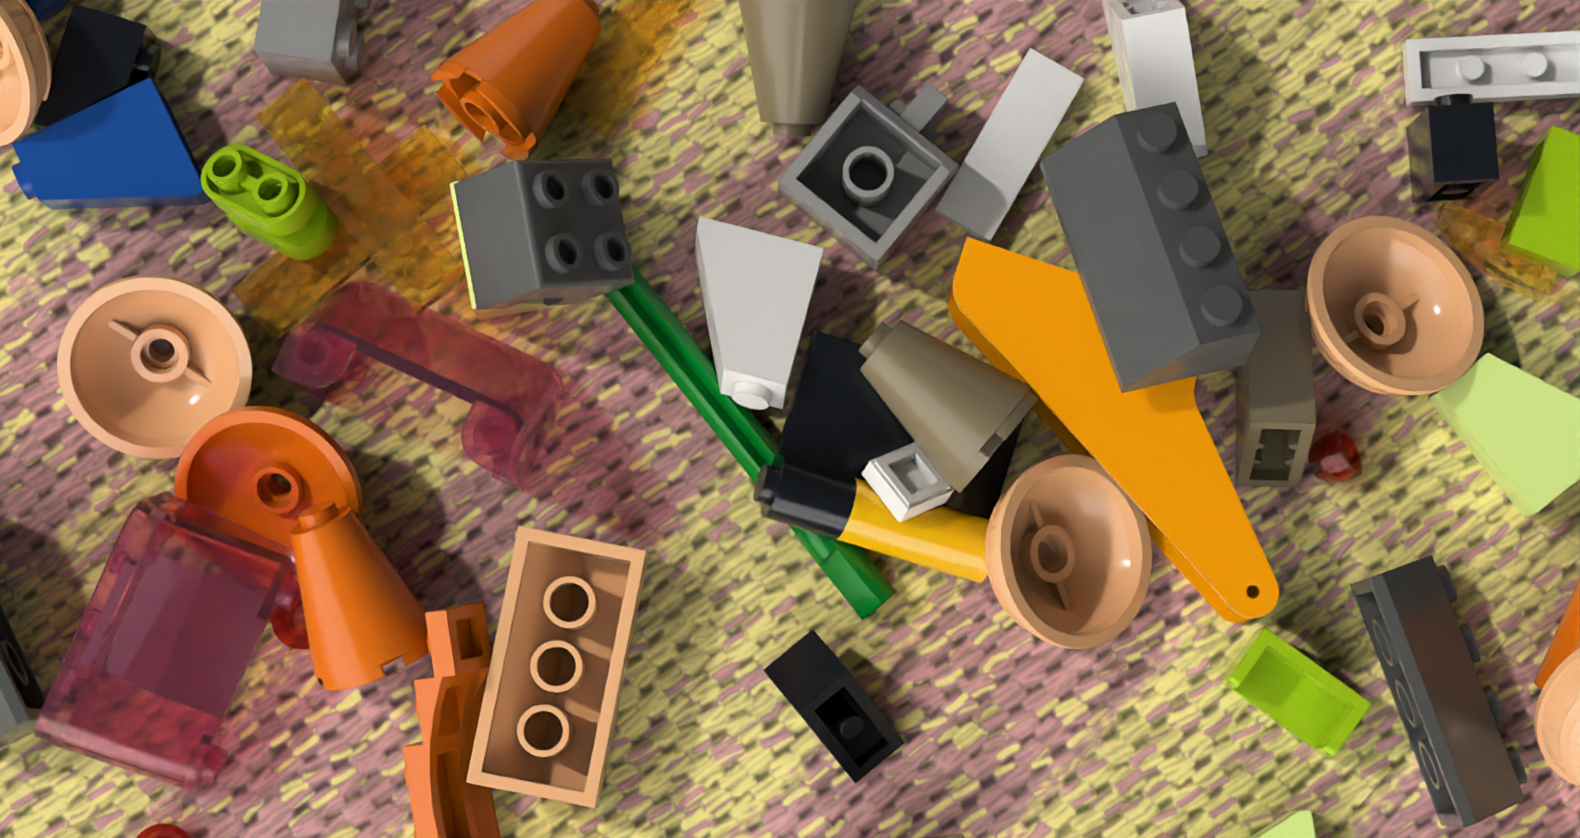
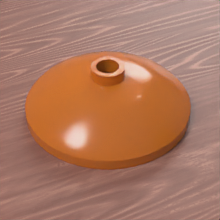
(234, 466)

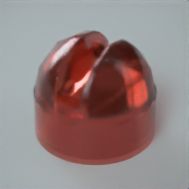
(1337, 457)

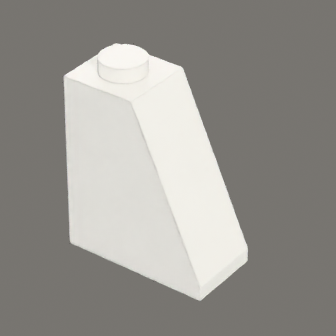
(1156, 59)
(755, 307)

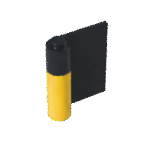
(819, 462)

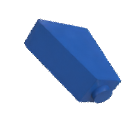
(112, 156)

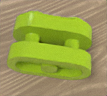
(269, 202)

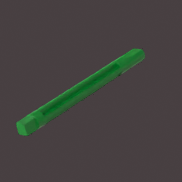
(740, 432)

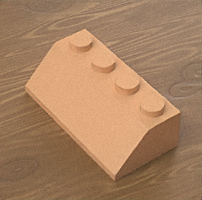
(558, 667)

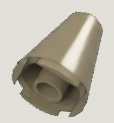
(795, 58)
(944, 398)

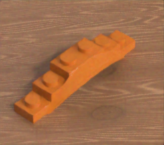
(448, 718)

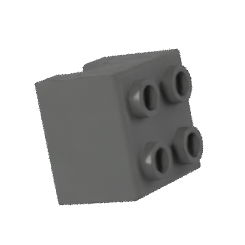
(544, 232)

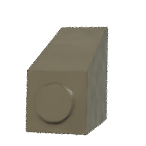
(1276, 393)

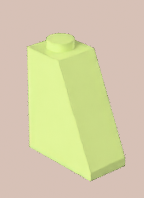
(1516, 430)

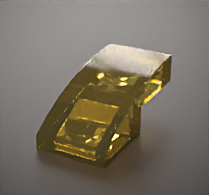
(1478, 240)

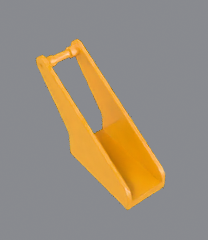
(1150, 440)

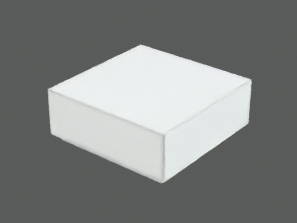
(907, 482)

